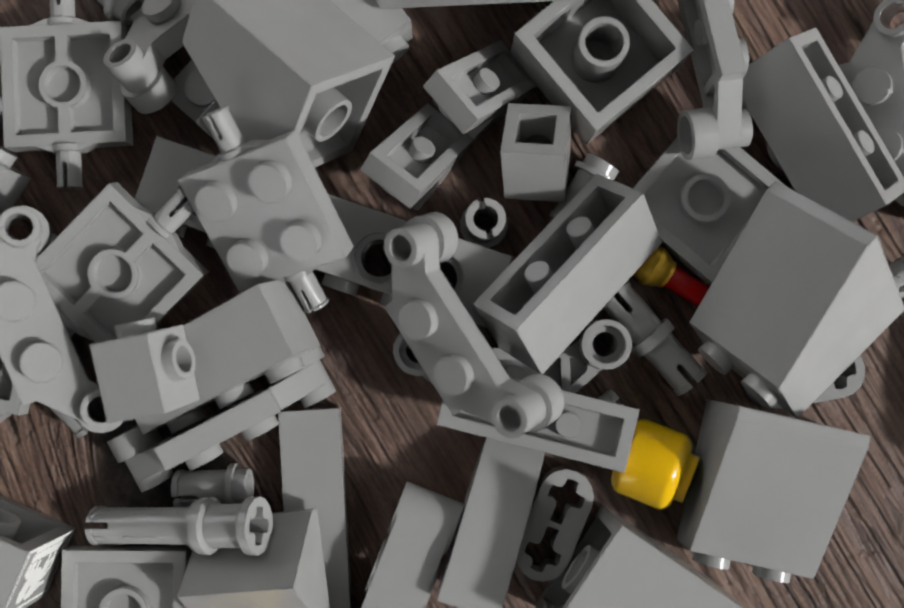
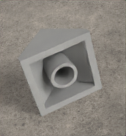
(282, 577)

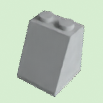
(289, 69)
(795, 301)
(767, 490)
(628, 569)

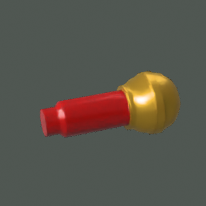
(662, 272)

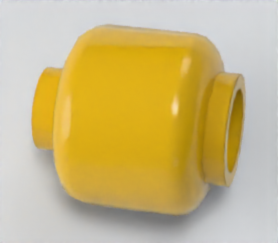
(657, 466)

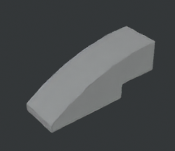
(490, 526)

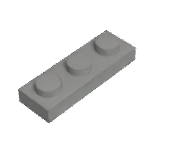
(584, 432)

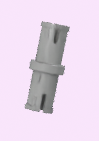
(654, 340)

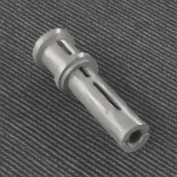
(202, 525)

